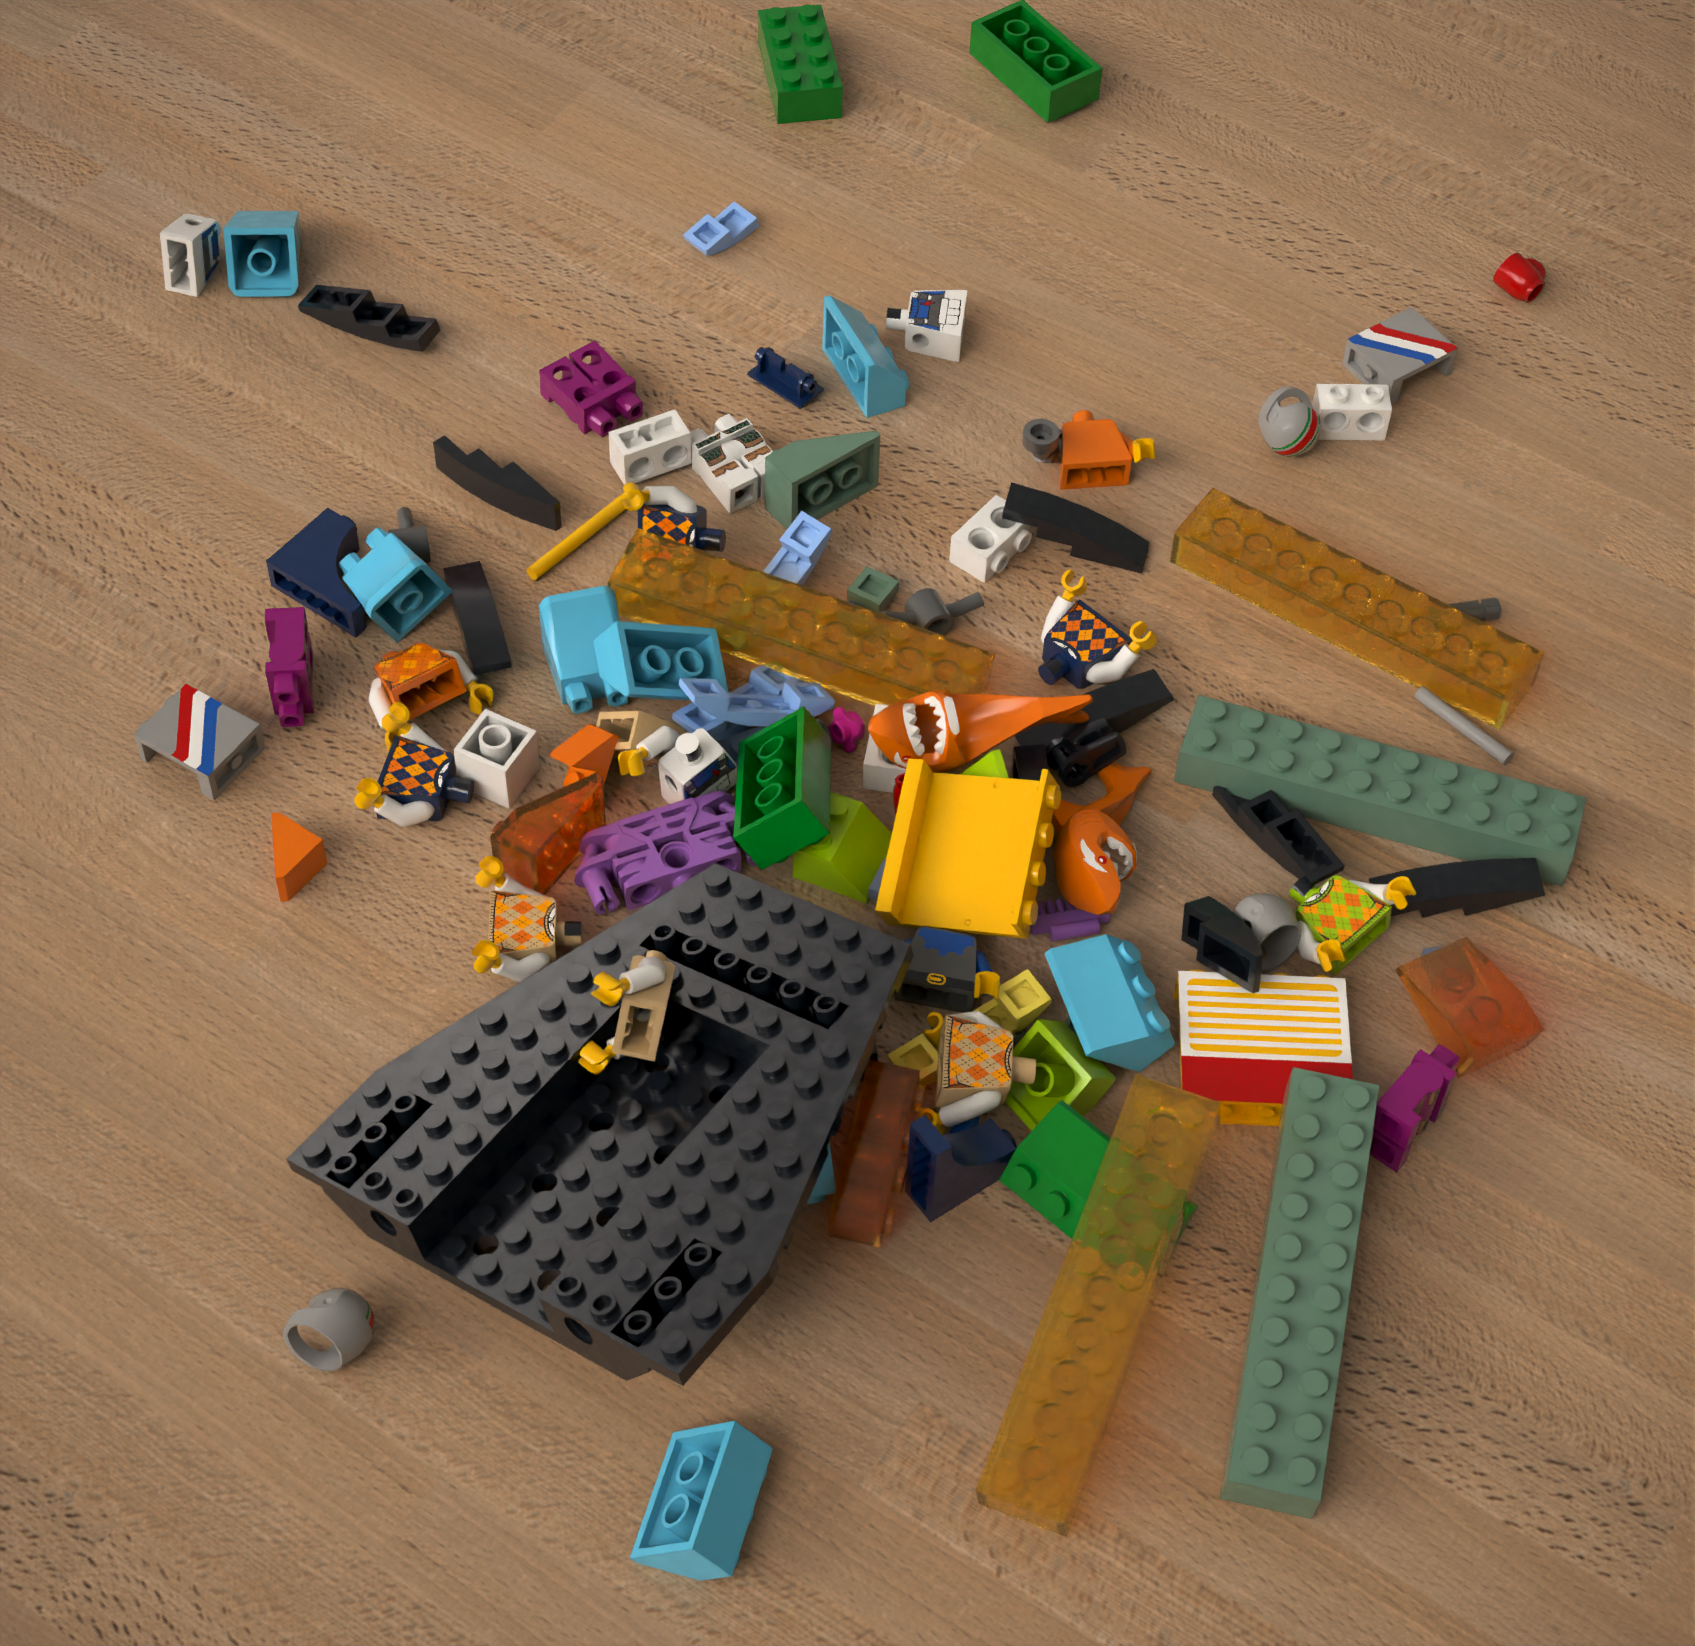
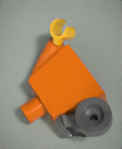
(1088, 450)

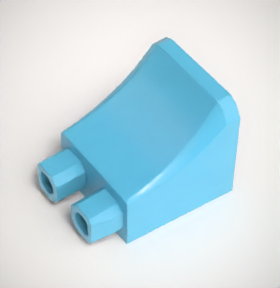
(263, 253)
(393, 584)
(567, 633)

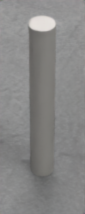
(1464, 725)

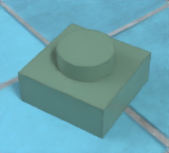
(872, 589)

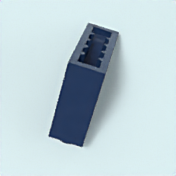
(311, 573)
(953, 1166)

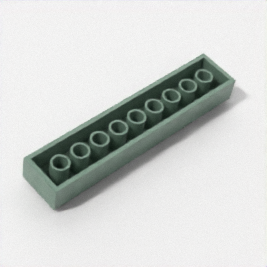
(1380, 788)
(1300, 1295)

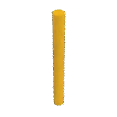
(578, 537)

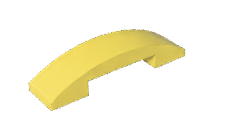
(1018, 1005)

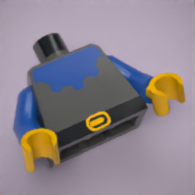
(947, 971)

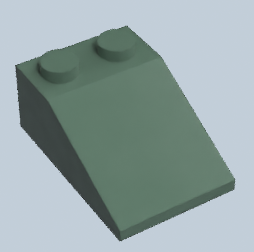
(820, 474)

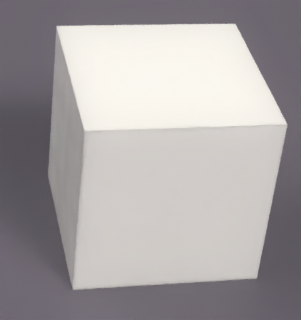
(498, 757)

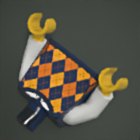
(673, 516)
(1085, 644)
(415, 777)

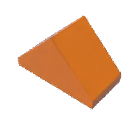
(296, 855)

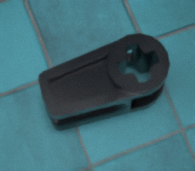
(1085, 752)

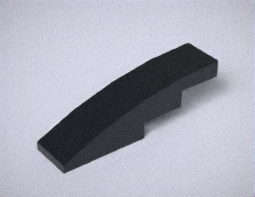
(362, 316)
(503, 488)
(1068, 523)
(477, 618)
(1119, 702)
(1282, 835)
(1468, 885)

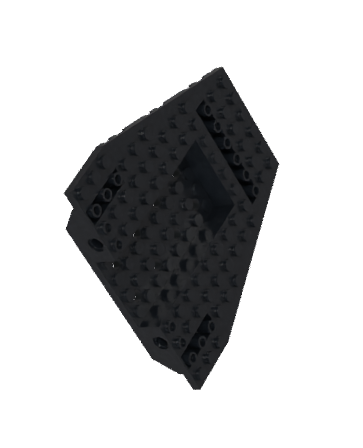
(465, 1129)

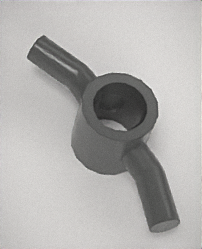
(412, 536)
(929, 611)

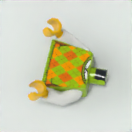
(1344, 917)

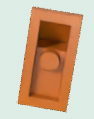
(586, 753)

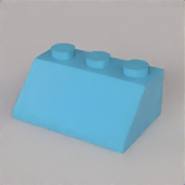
(862, 359)
(652, 658)
(1111, 1001)
(703, 1501)

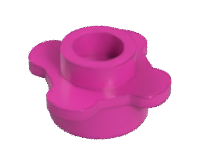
(846, 728)

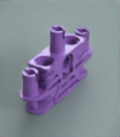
(649, 847)

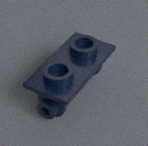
(784, 379)

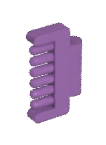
(1064, 923)

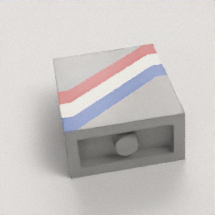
(1398, 351)
(202, 738)

